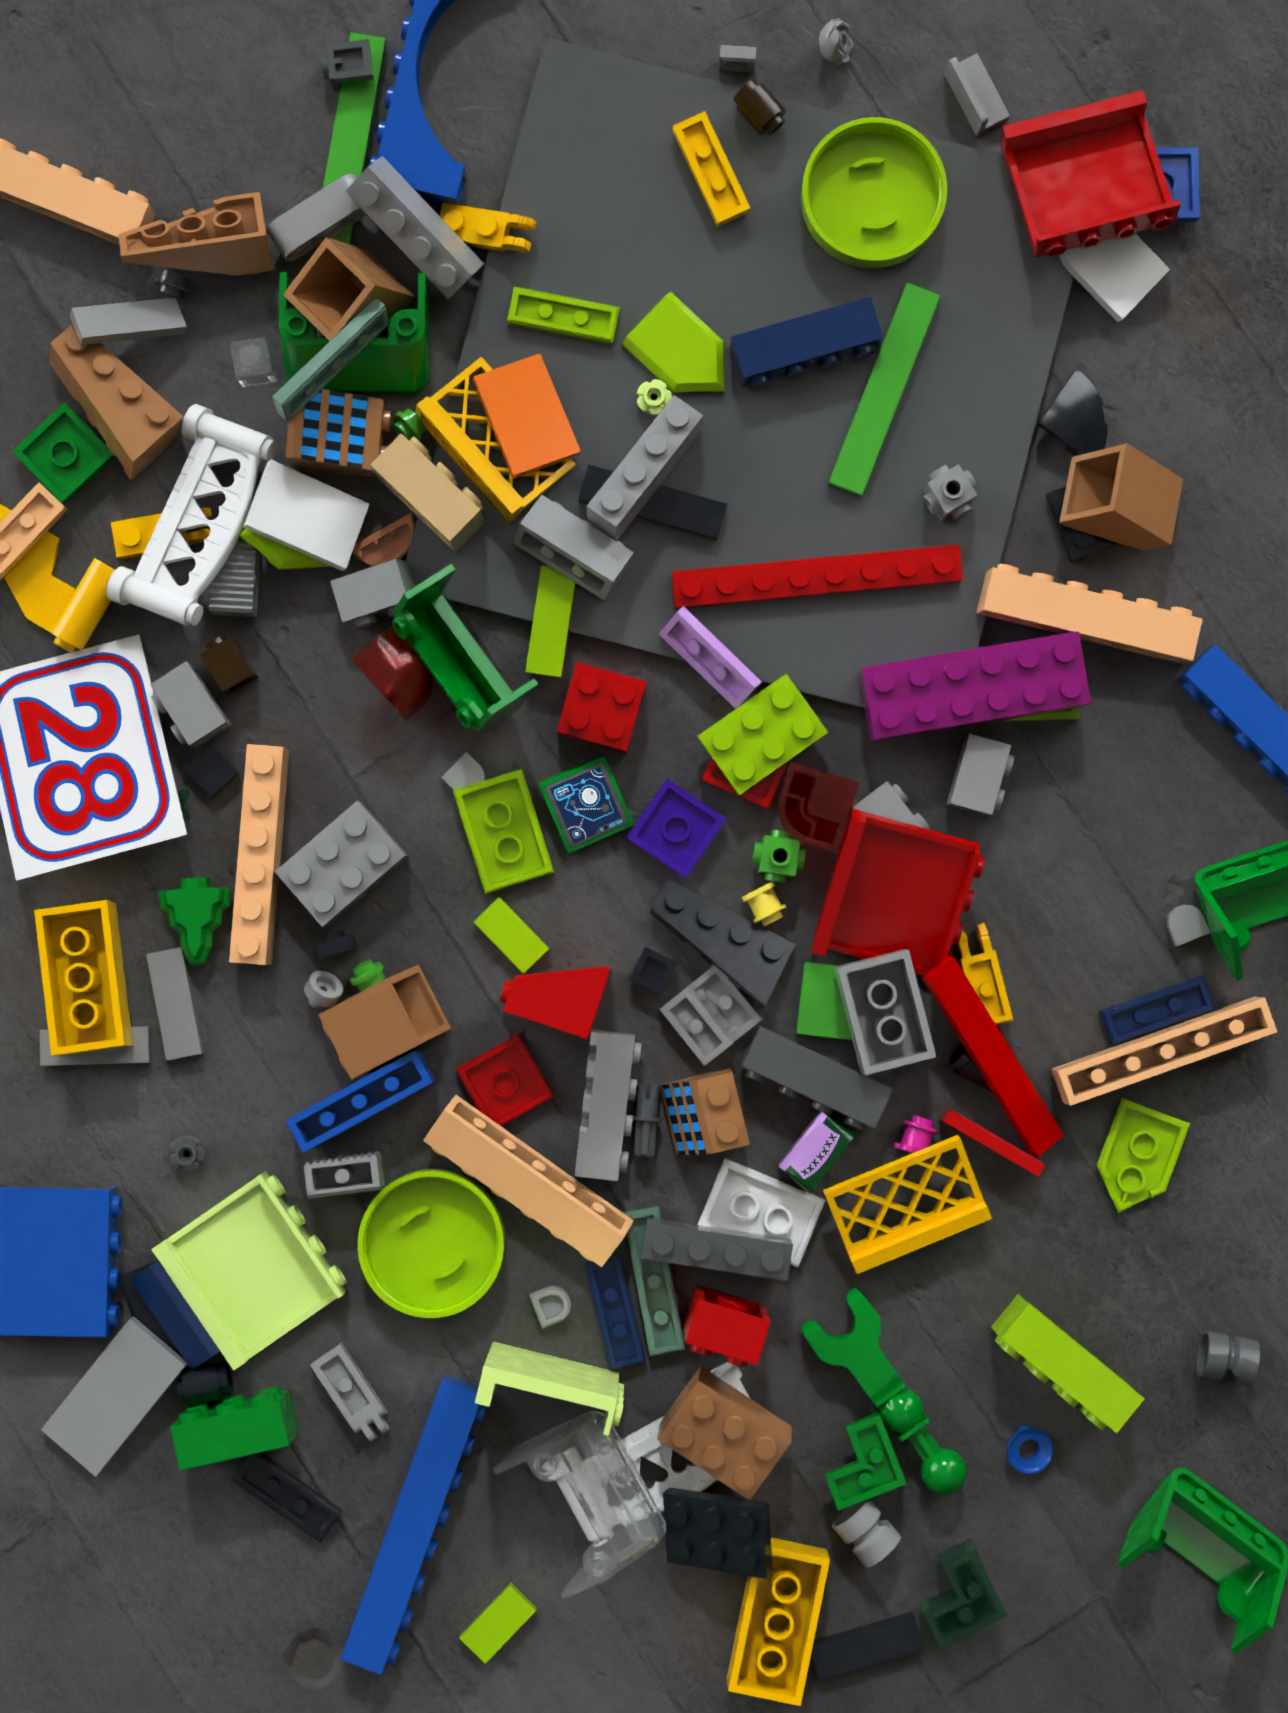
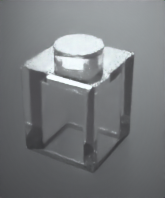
(253, 362)

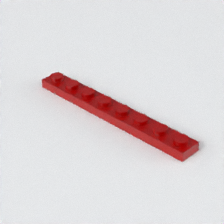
(817, 576)

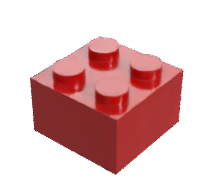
(601, 708)

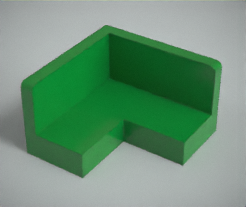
(876, 1466)

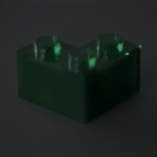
(970, 1601)

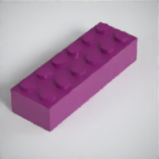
(974, 686)

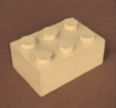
(429, 491)

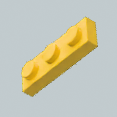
(711, 169)

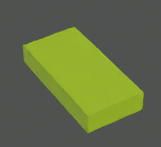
(511, 935)
(497, 1623)

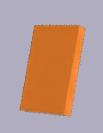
(526, 415)

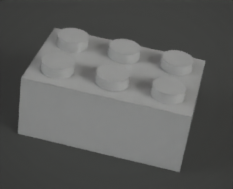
(342, 864)
(885, 1012)

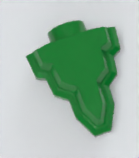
(195, 913)

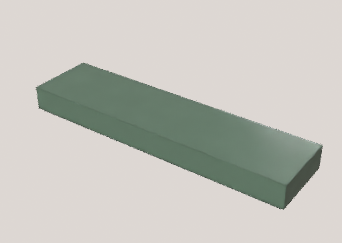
(331, 359)
(654, 1290)

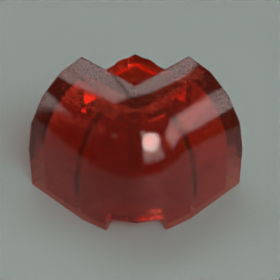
(396, 672)
(816, 806)

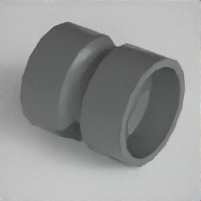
(1234, 1359)

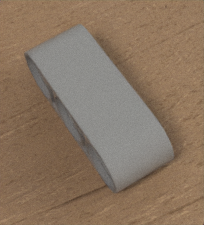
(315, 219)

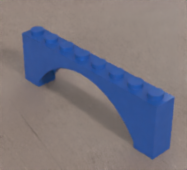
(406, 135)

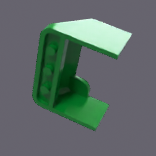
(383, 367)
(455, 656)
(1242, 896)
(1221, 1543)

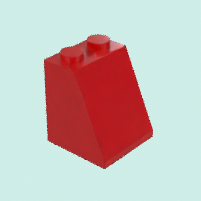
(558, 998)

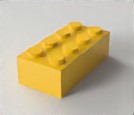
(83, 978)
(779, 1624)

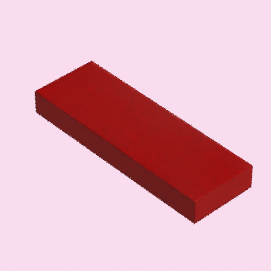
(992, 1141)

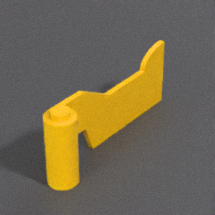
(53, 604)

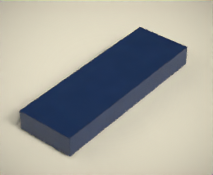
(1157, 1010)
(615, 1313)
(174, 1315)

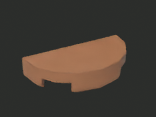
(386, 544)

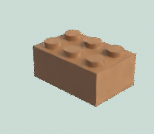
(725, 1433)

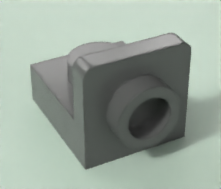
(347, 63)

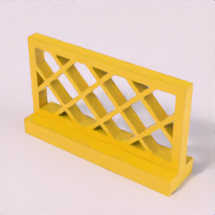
(467, 452)
(915, 1232)

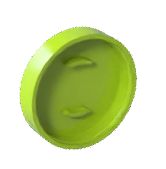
(873, 192)
(431, 1243)

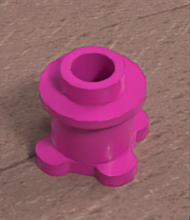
(917, 1134)

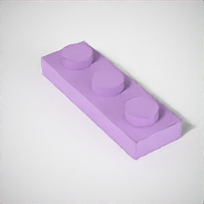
(709, 657)

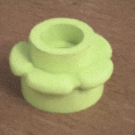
(645, 391)

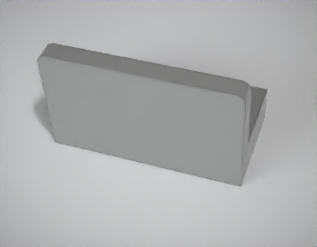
(976, 94)

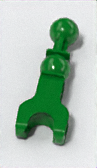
(898, 1406)

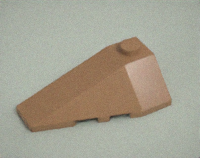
(217, 240)

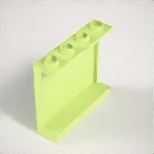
(250, 1269)
(552, 1378)

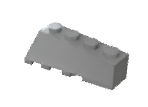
(605, 1105)

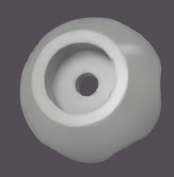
(835, 42)

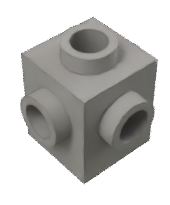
(943, 503)

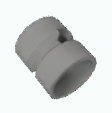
(871, 1536)

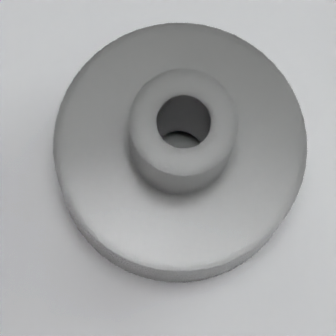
(323, 989)

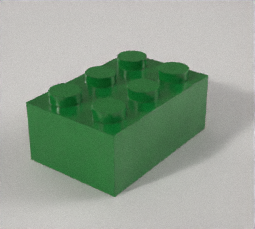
(234, 1428)

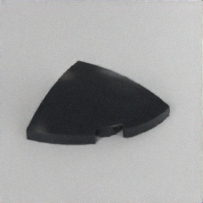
(1077, 417)

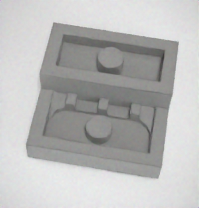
(710, 1014)

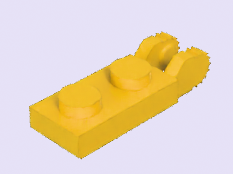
(487, 227)
(133, 534)
(985, 975)

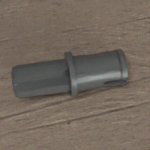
(646, 1121)

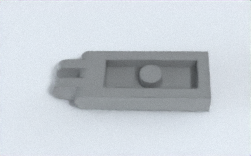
(351, 1391)

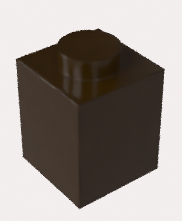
(228, 664)

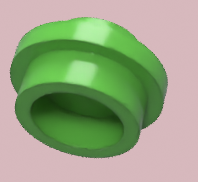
(408, 424)
(367, 974)

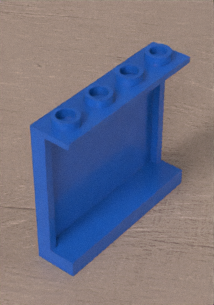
(59, 1261)

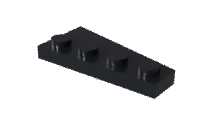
(734, 944)

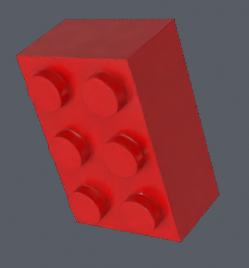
(726, 1326)

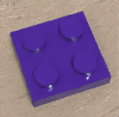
(676, 828)

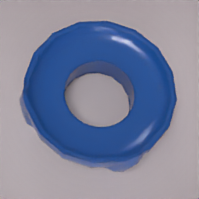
(1041, 1456)

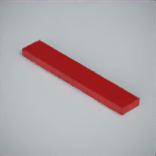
(992, 1056)

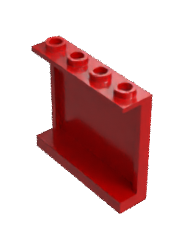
(1087, 175)
(897, 891)

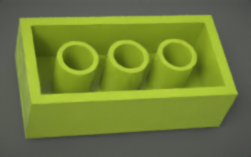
(1073, 1369)

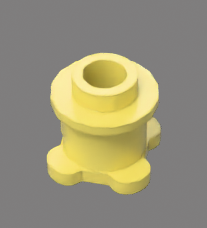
(764, 904)

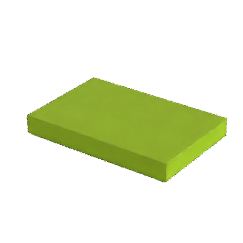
(503, 831)

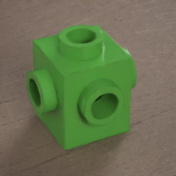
(764, 858)

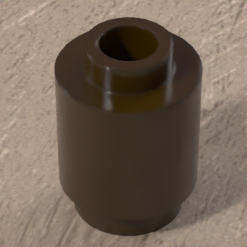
(760, 108)

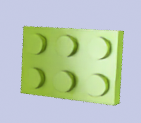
(762, 734)

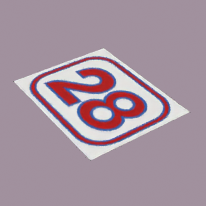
(83, 759)

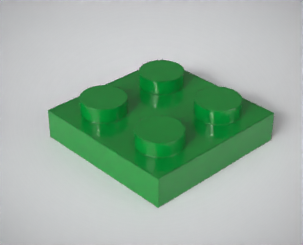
(64, 453)

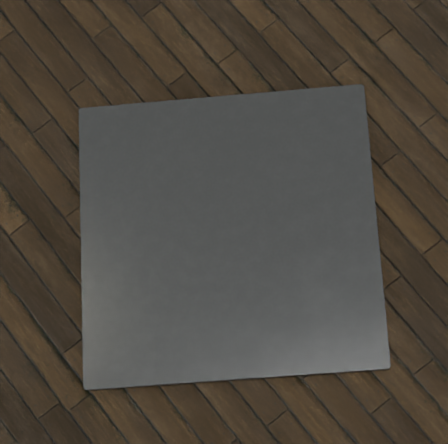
(631, 226)

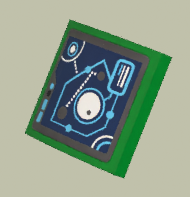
(585, 803)

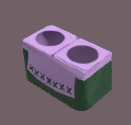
(815, 1151)

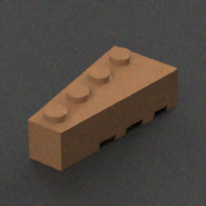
(116, 402)

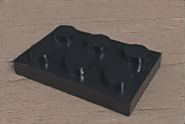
(718, 1532)

